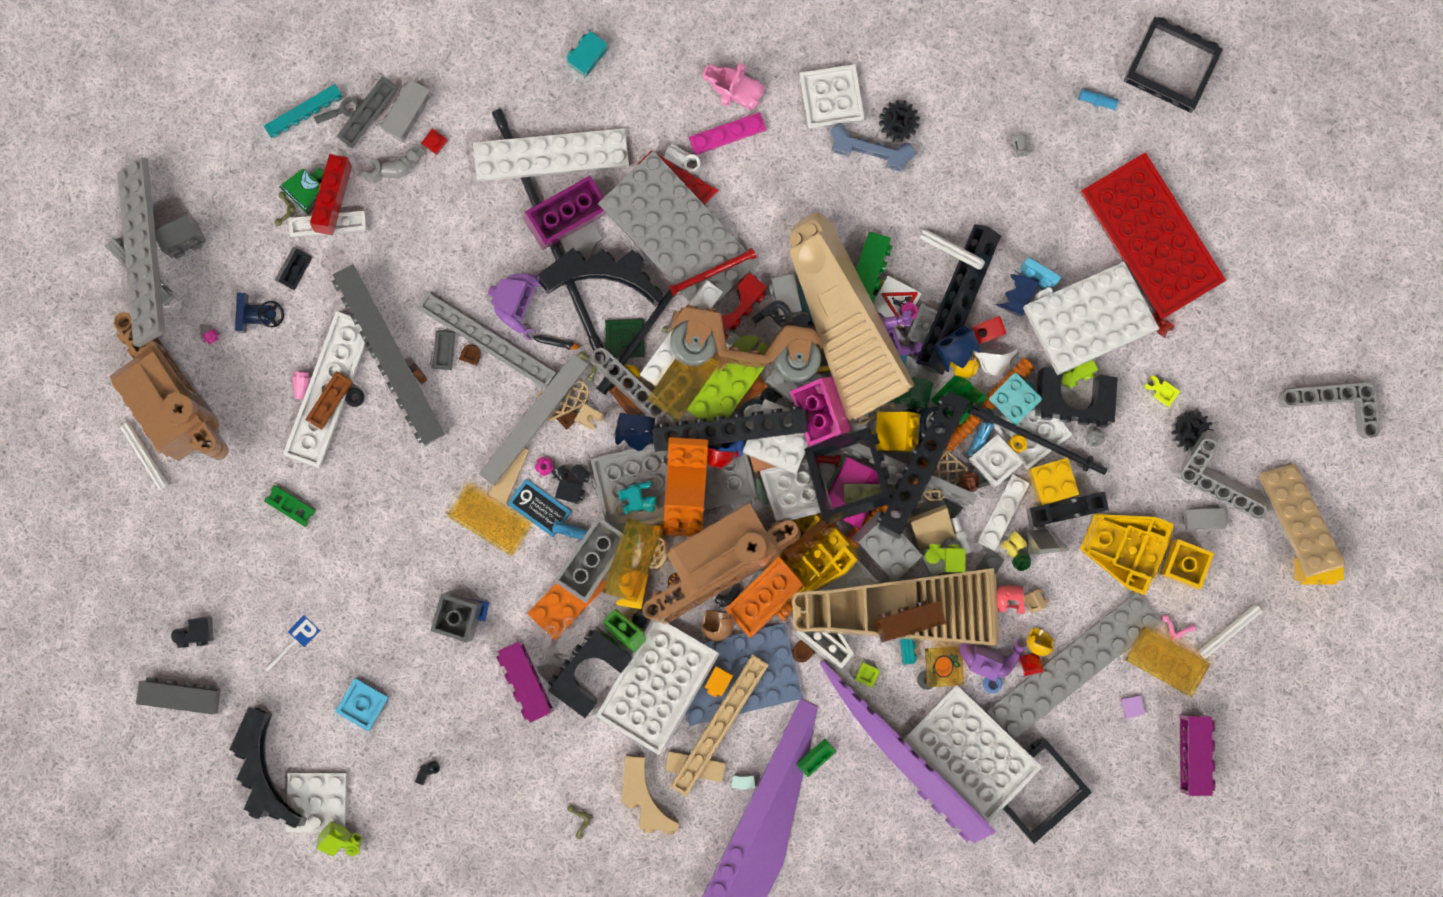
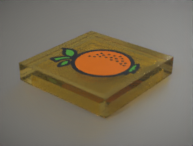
(944, 667)

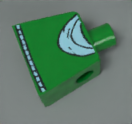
(303, 188)

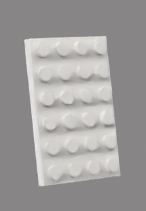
(1090, 318)
(657, 686)
(972, 754)

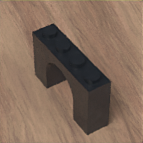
(1099, 412)
(596, 645)

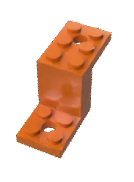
(685, 486)

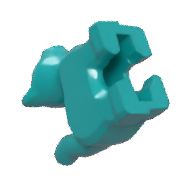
(636, 501)

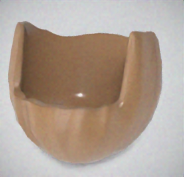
(717, 625)

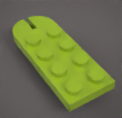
(727, 387)

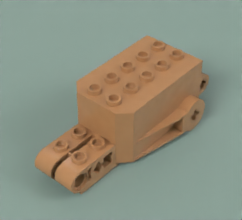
(164, 400)
(719, 559)

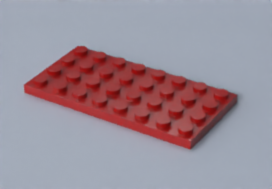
(1153, 236)

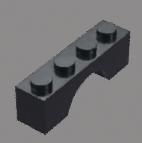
(1067, 509)

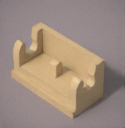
(587, 414)

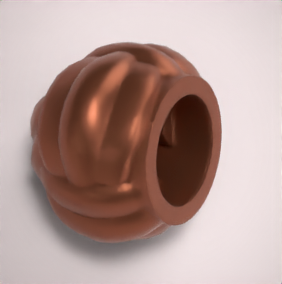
(970, 481)

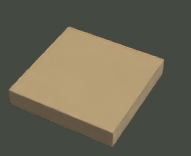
(932, 527)

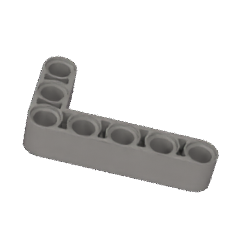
(618, 380)
(1336, 396)
(1218, 480)

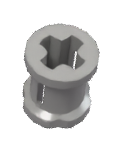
(1020, 145)

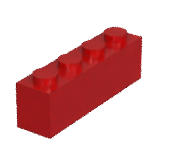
(331, 194)

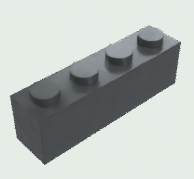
(178, 697)

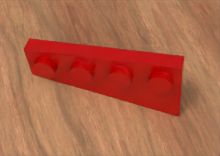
(697, 186)

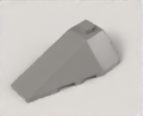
(1043, 542)

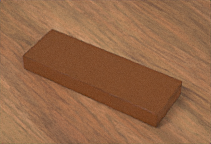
(329, 400)

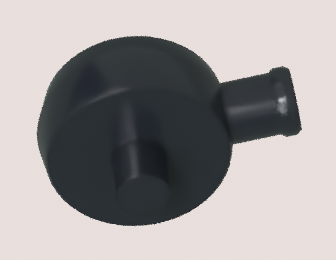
(770, 395)
(640, 619)

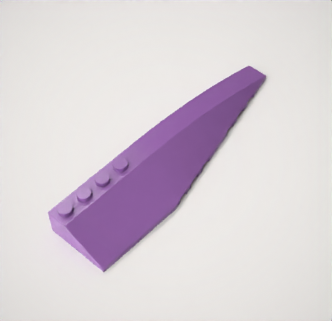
(927, 780)
(763, 832)

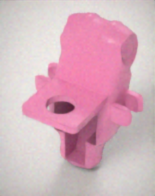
(734, 85)

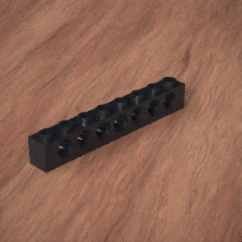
(959, 295)
(952, 403)
(799, 425)

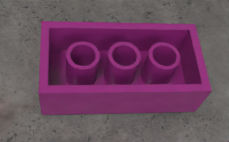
(565, 212)
(525, 681)
(1197, 755)

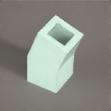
(743, 782)

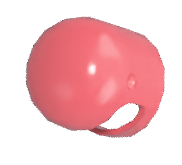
(1007, 593)

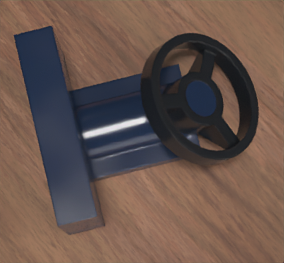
(255, 314)

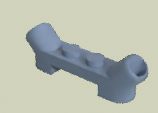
(895, 158)

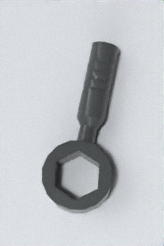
(334, 113)

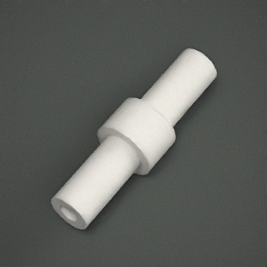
(960, 534)

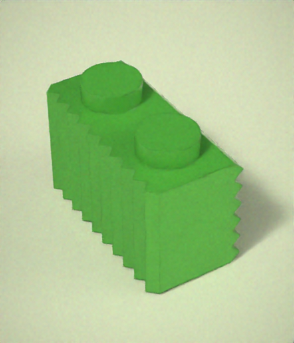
(624, 630)

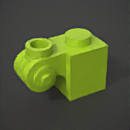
(1083, 371)
(952, 557)
(336, 837)

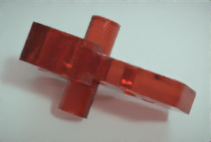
(1163, 325)

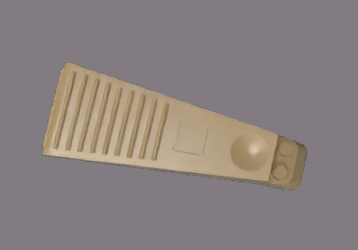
(852, 333)
(965, 597)

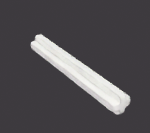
(952, 249)
(144, 455)
(1230, 631)

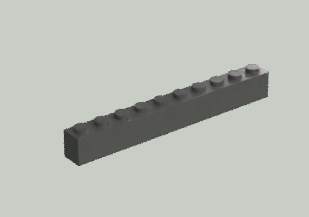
(388, 354)

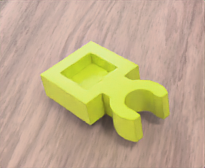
(1164, 392)

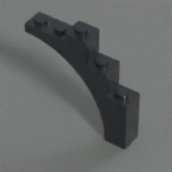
(626, 271)
(254, 773)

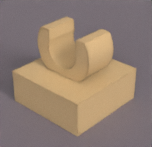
(1035, 601)

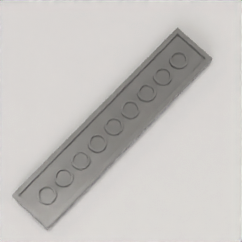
(141, 252)
(1073, 666)

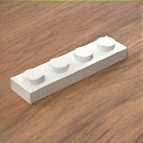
(346, 223)
(1003, 512)

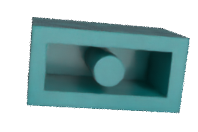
(587, 53)

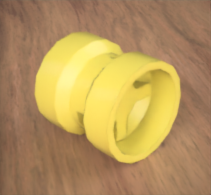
(1017, 544)

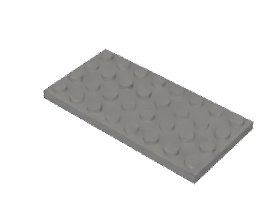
(674, 227)
(629, 467)

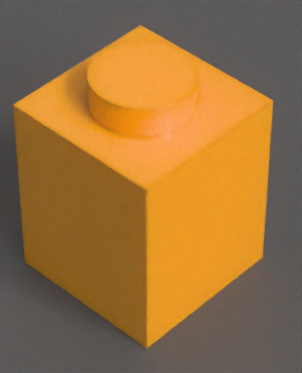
(718, 682)

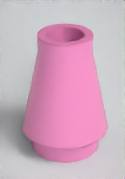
(300, 383)

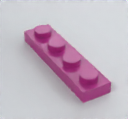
(727, 133)

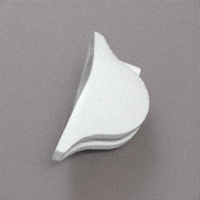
(995, 360)

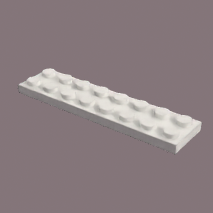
(550, 154)
(341, 354)

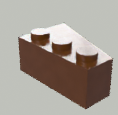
(910, 620)

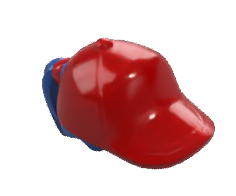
(723, 454)

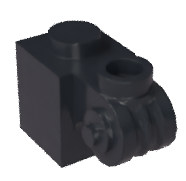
(573, 490)
(199, 632)

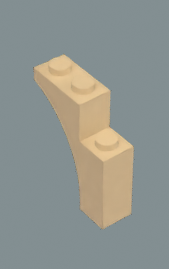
(637, 793)

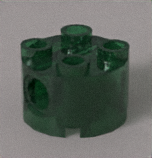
(918, 395)

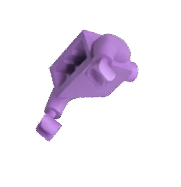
(512, 299)
(906, 320)
(988, 662)

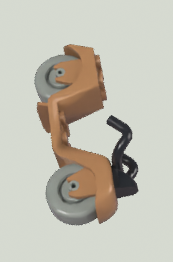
(701, 335)

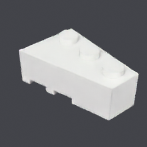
(828, 645)

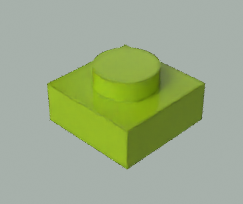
(867, 674)

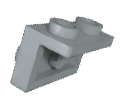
(921, 324)

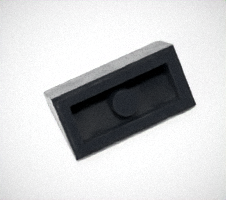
(293, 268)

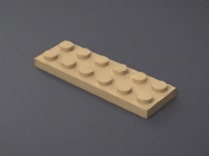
(1301, 520)

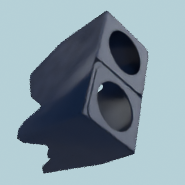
(1021, 295)
(957, 347)
(633, 430)

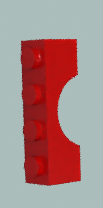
(749, 292)

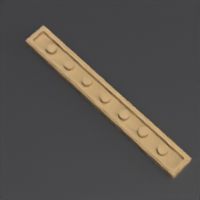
(719, 725)

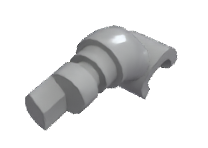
(394, 169)

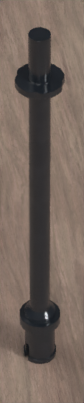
(605, 384)
(987, 416)

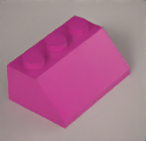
(824, 409)
(851, 473)

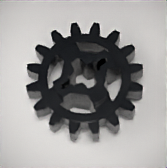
(892, 125)
(1189, 424)

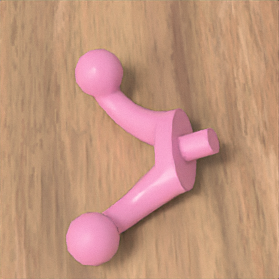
(1172, 632)

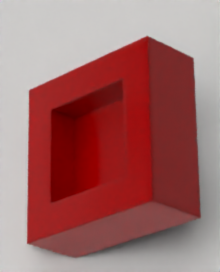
(434, 141)
(1031, 664)

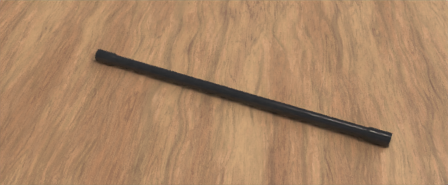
(593, 338)

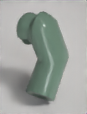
(760, 490)

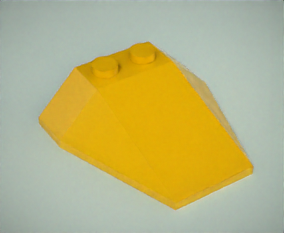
(1129, 547)
(827, 560)

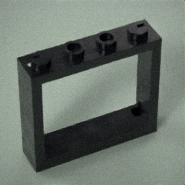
(1163, 92)
(860, 506)
(1064, 809)

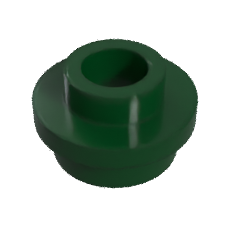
(1021, 561)

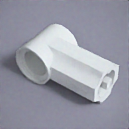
(682, 158)

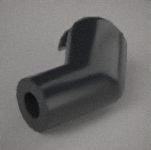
(425, 770)

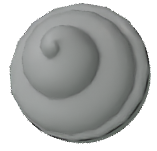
(1094, 437)

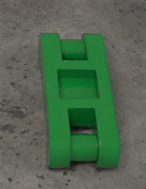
(289, 505)

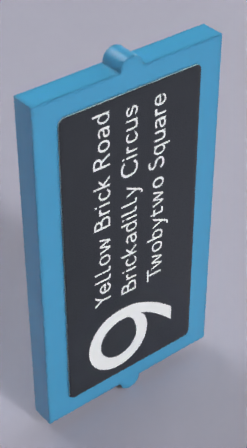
(538, 507)

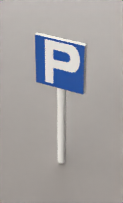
(303, 632)

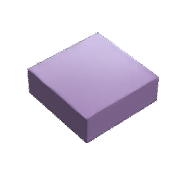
(1132, 706)

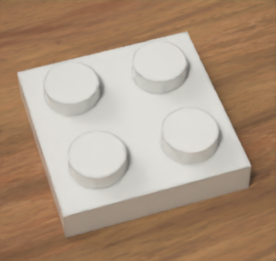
(996, 461)

